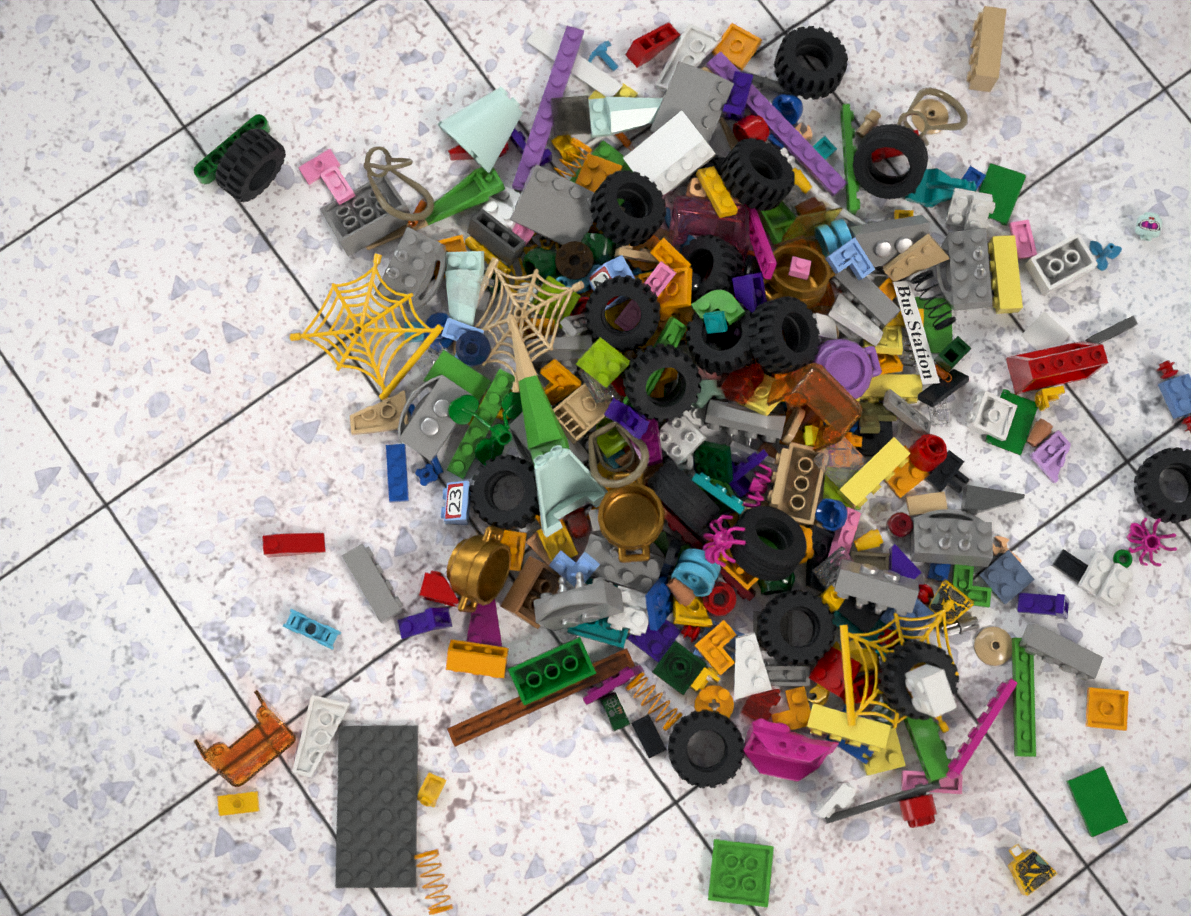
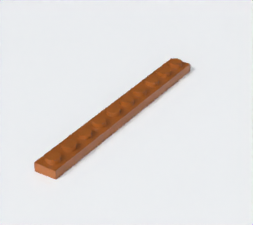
(515, 709)

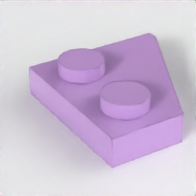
(1051, 455)

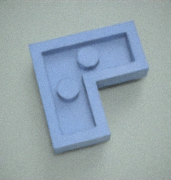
(853, 256)
(454, 329)
(568, 568)

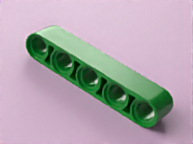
(207, 163)

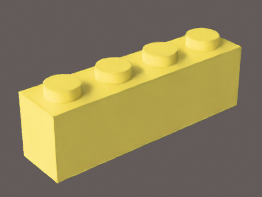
(1005, 274)
(904, 385)
(873, 473)
(835, 724)

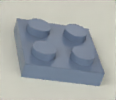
(1006, 577)

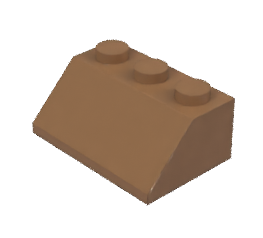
(530, 583)

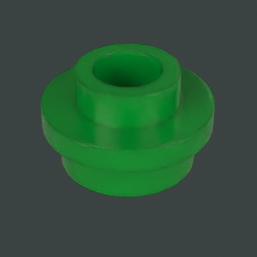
(1127, 555)

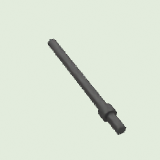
(919, 790)

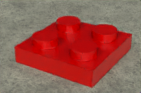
(830, 673)

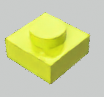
(810, 435)

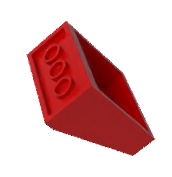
(1055, 366)

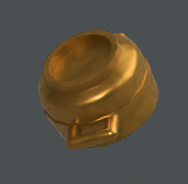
(807, 291)
(631, 518)
(479, 568)

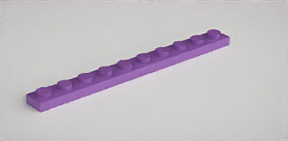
(555, 88)
(783, 130)

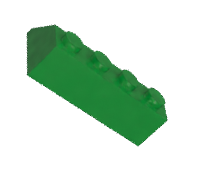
(551, 671)

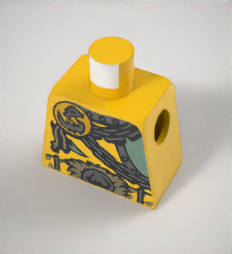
(949, 592)
(1029, 869)

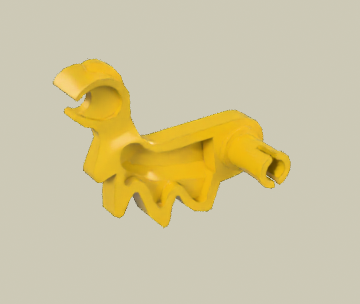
(822, 693)

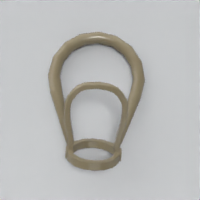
(943, 95)
(388, 167)
(592, 460)

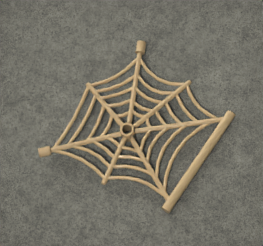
(522, 315)

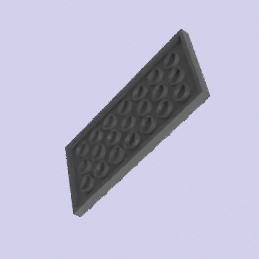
(377, 807)

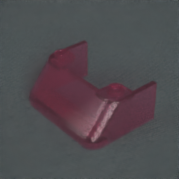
(699, 218)

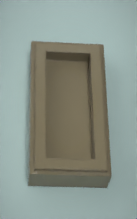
(879, 560)

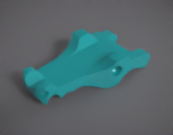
(937, 188)

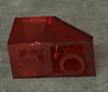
(742, 383)
(577, 523)
(759, 705)

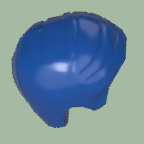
(789, 106)
(831, 514)

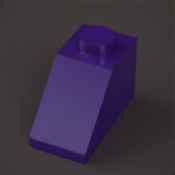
(750, 290)
(902, 564)

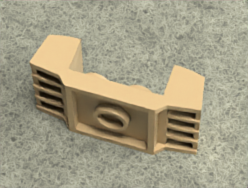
(580, 413)

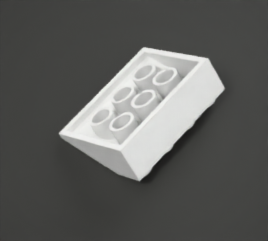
(671, 154)

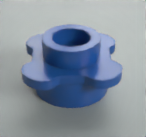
(431, 475)

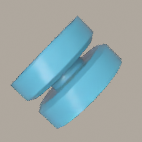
(832, 237)
(696, 572)

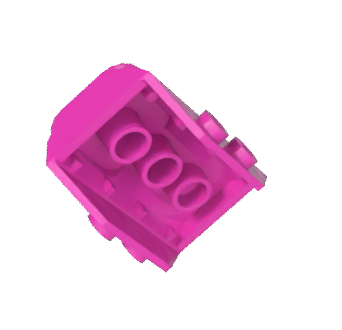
(784, 753)

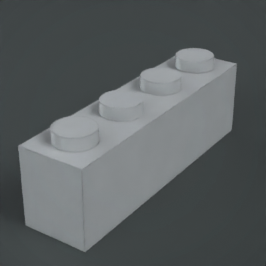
(866, 297)
(372, 583)
(1060, 651)

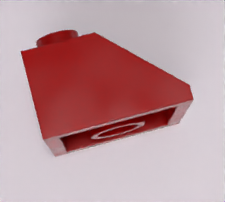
(437, 589)

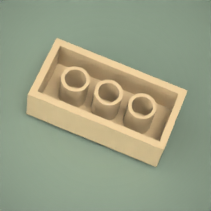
(986, 49)
(801, 484)

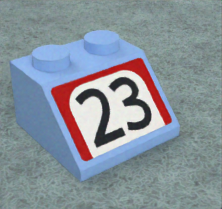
(608, 270)
(457, 503)

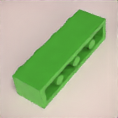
(928, 747)

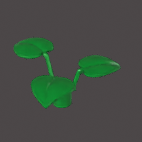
(464, 408)

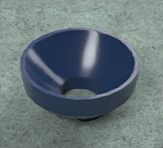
(483, 348)

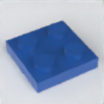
(658, 603)

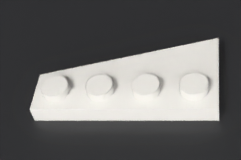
(691, 49)
(318, 731)

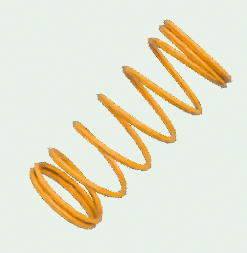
(580, 144)
(668, 724)
(437, 909)

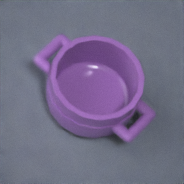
(849, 364)

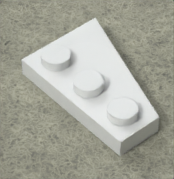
(852, 318)
(750, 668)

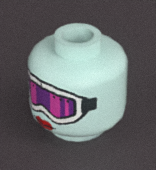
(1148, 226)

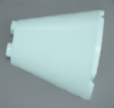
(484, 126)
(563, 487)

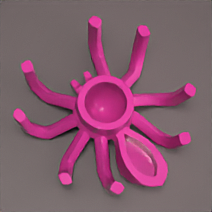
(758, 487)
(722, 541)
(1149, 542)

